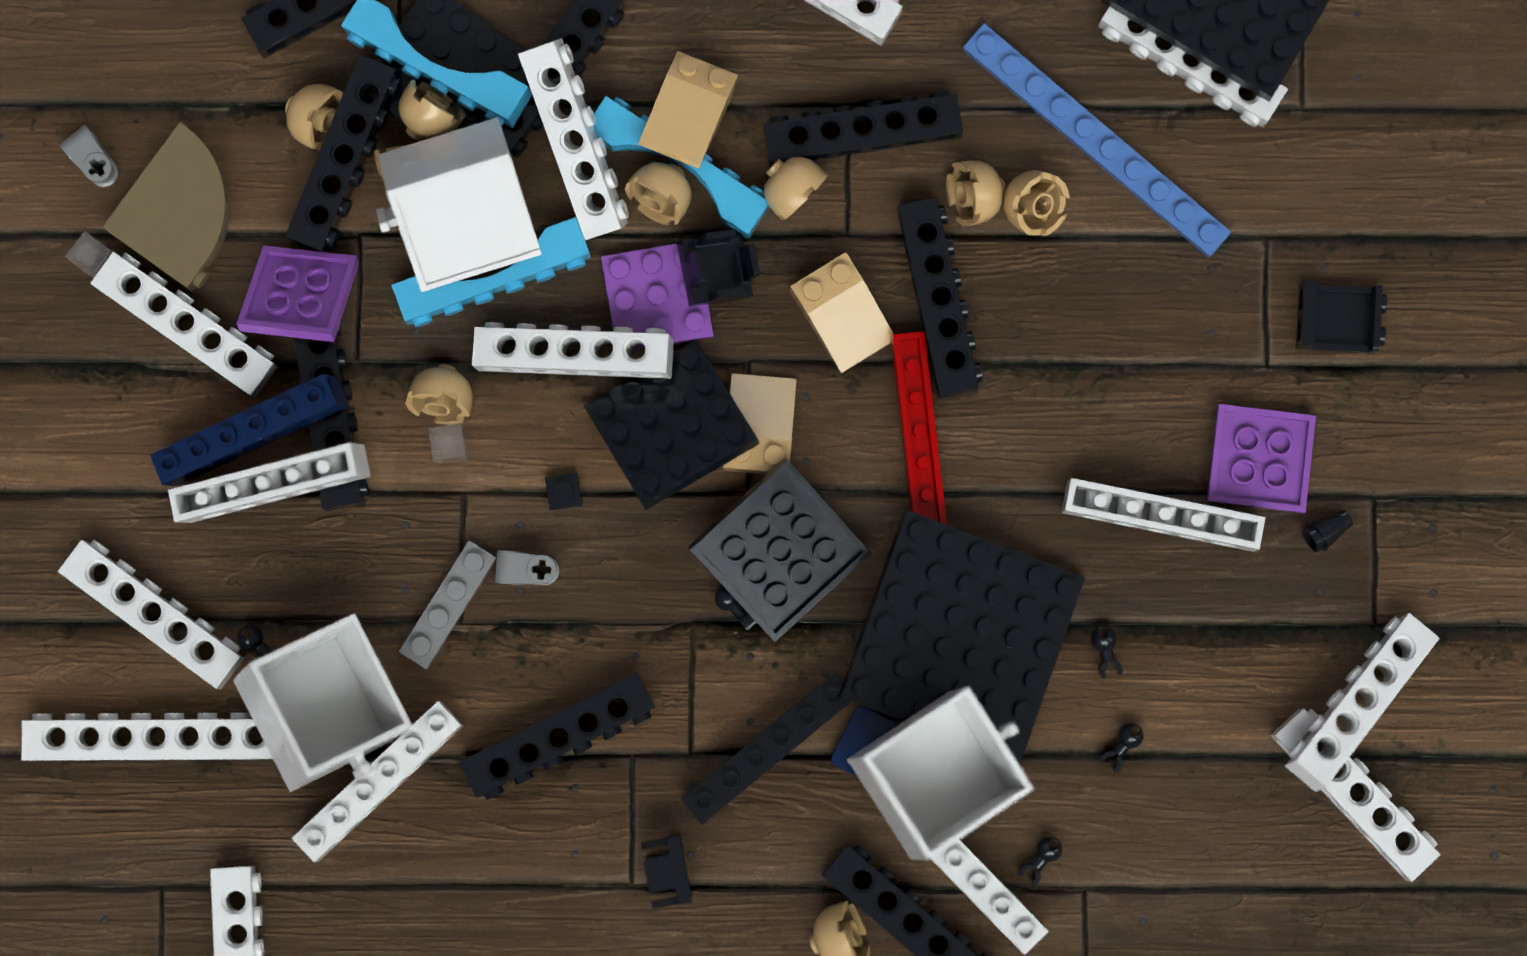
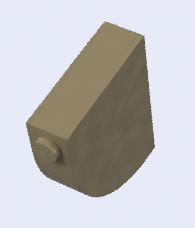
(176, 210)

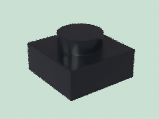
(563, 491)

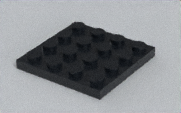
(455, 40)
(671, 428)
(779, 549)

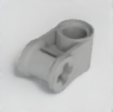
(88, 154)
(519, 568)

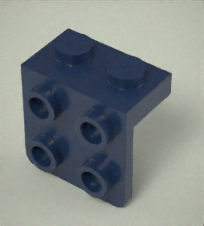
(861, 730)

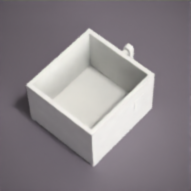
(457, 204)
(322, 703)
(941, 773)

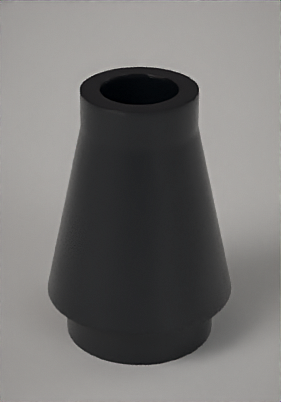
(1325, 531)

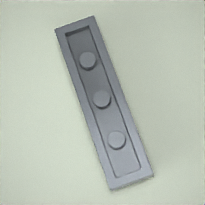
(448, 605)

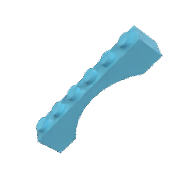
(491, 92)
(736, 204)
(560, 247)

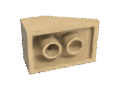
(688, 109)
(842, 312)
(769, 411)

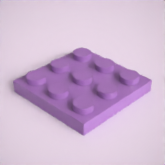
(650, 292)
(298, 293)
(1261, 458)

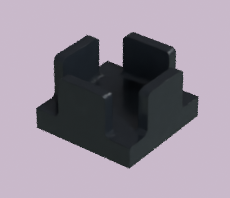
(717, 267)
(668, 871)

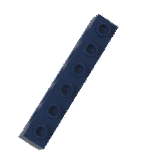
(249, 430)

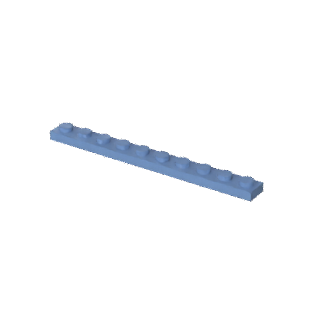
(1096, 140)

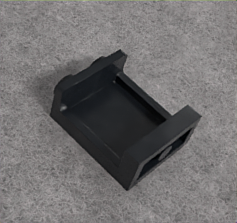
(1340, 318)

